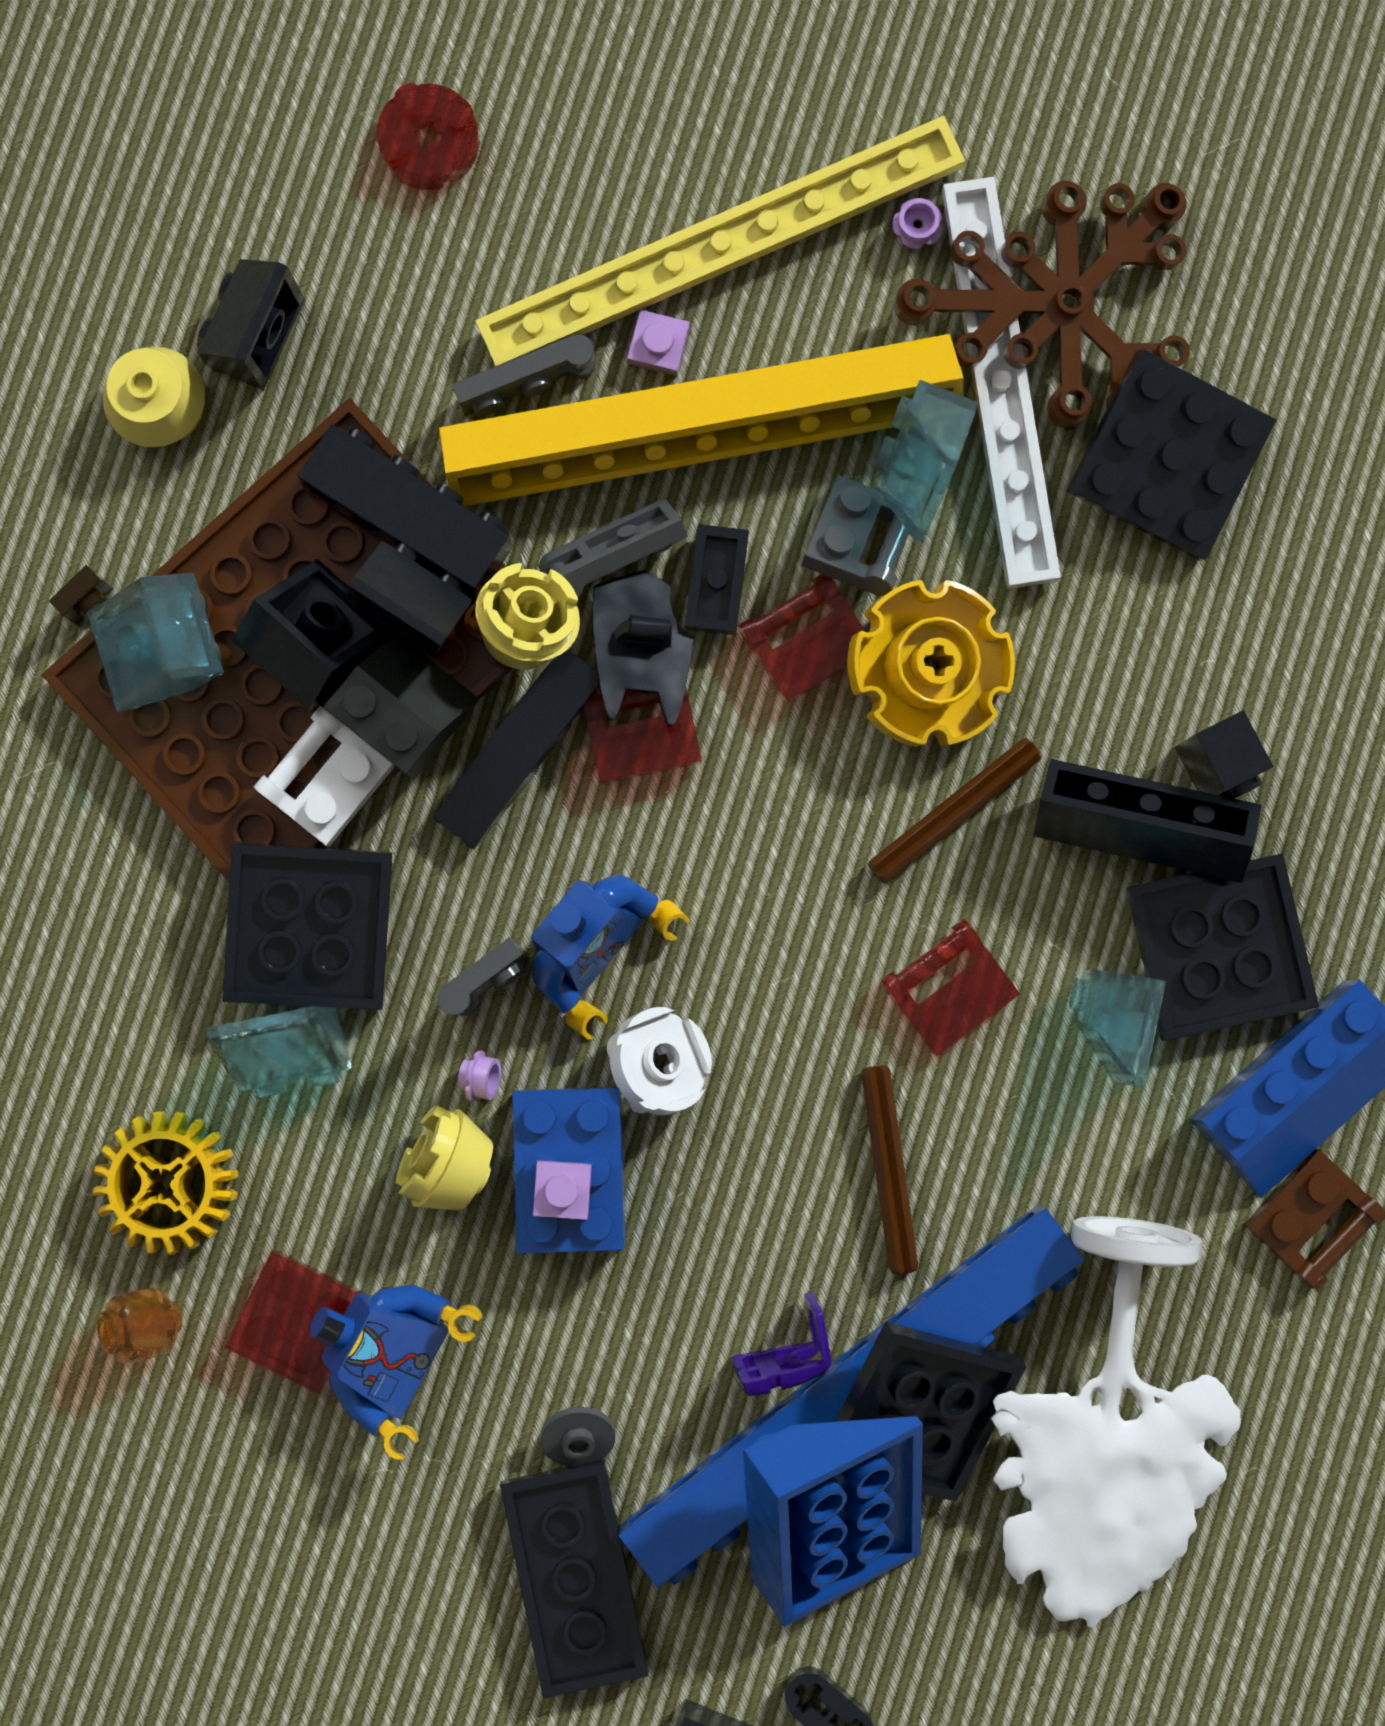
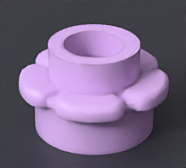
(920, 210)
(480, 1077)

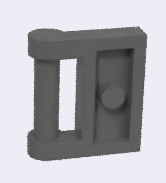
(844, 533)
(495, 969)

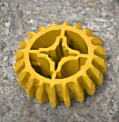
(131, 1213)

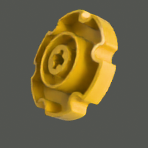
(949, 629)

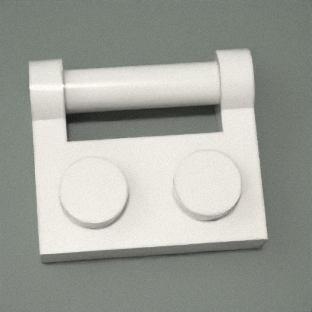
(337, 788)

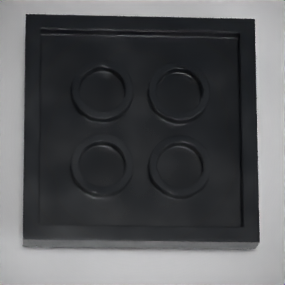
(1171, 454)
(307, 926)
(1223, 948)
(942, 1384)

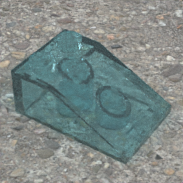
(283, 1049)

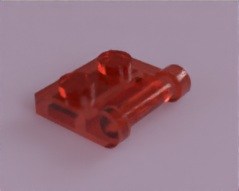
(814, 652)
(642, 745)
(962, 1000)

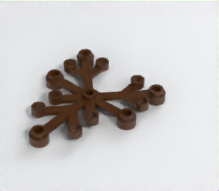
(1008, 300)

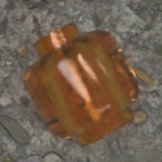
(139, 1325)

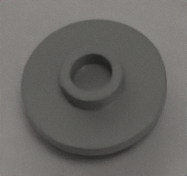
(577, 1436)

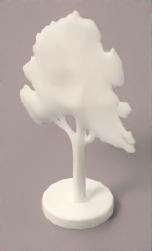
(1106, 1491)

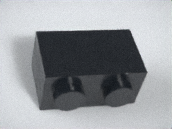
(1225, 757)

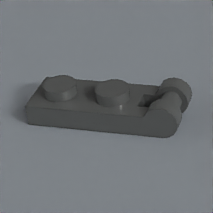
(526, 375)
(616, 545)

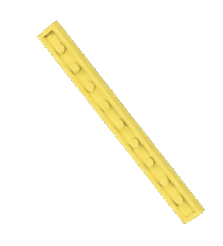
(723, 242)

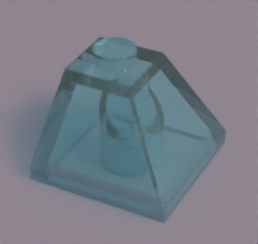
(1118, 1021)

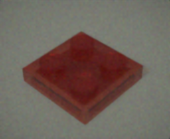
(279, 1316)

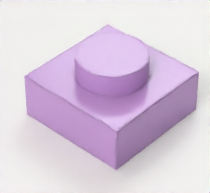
(658, 343)
(562, 1189)

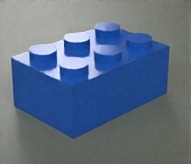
(574, 1128)

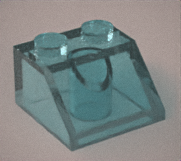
(923, 454)
(155, 640)

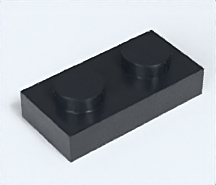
(716, 579)

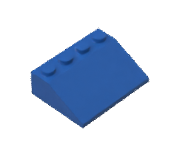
(831, 1508)

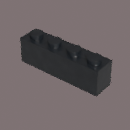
(405, 509)
(1147, 820)

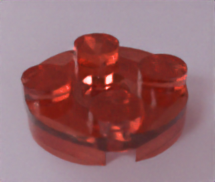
(413, 110)

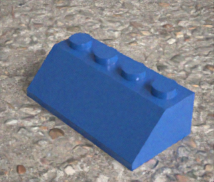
(1299, 1088)

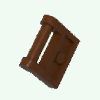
(1303, 1206)

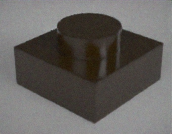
(81, 595)

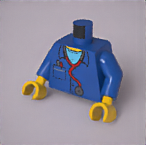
(586, 935)
(384, 1351)

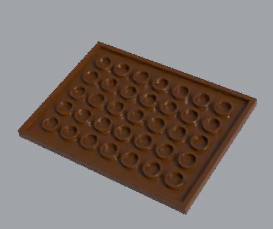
(216, 742)

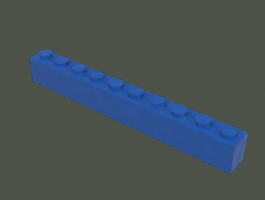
(963, 1306)

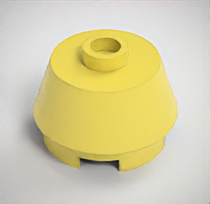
(153, 396)
(527, 616)
(446, 1162)

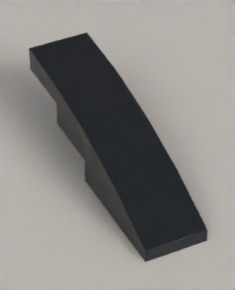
(518, 748)

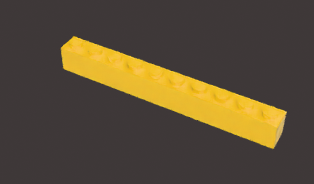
(691, 421)

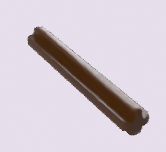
(954, 810)
(889, 1169)

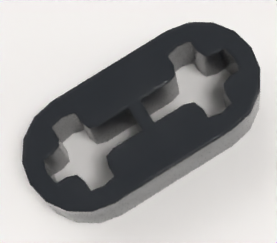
(830, 1693)

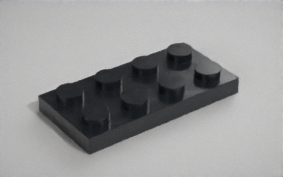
(574, 1578)

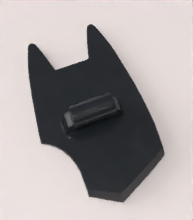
(639, 643)

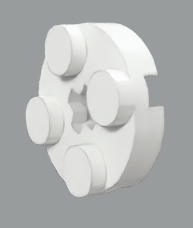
(634, 1068)

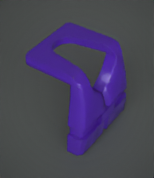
(789, 1364)

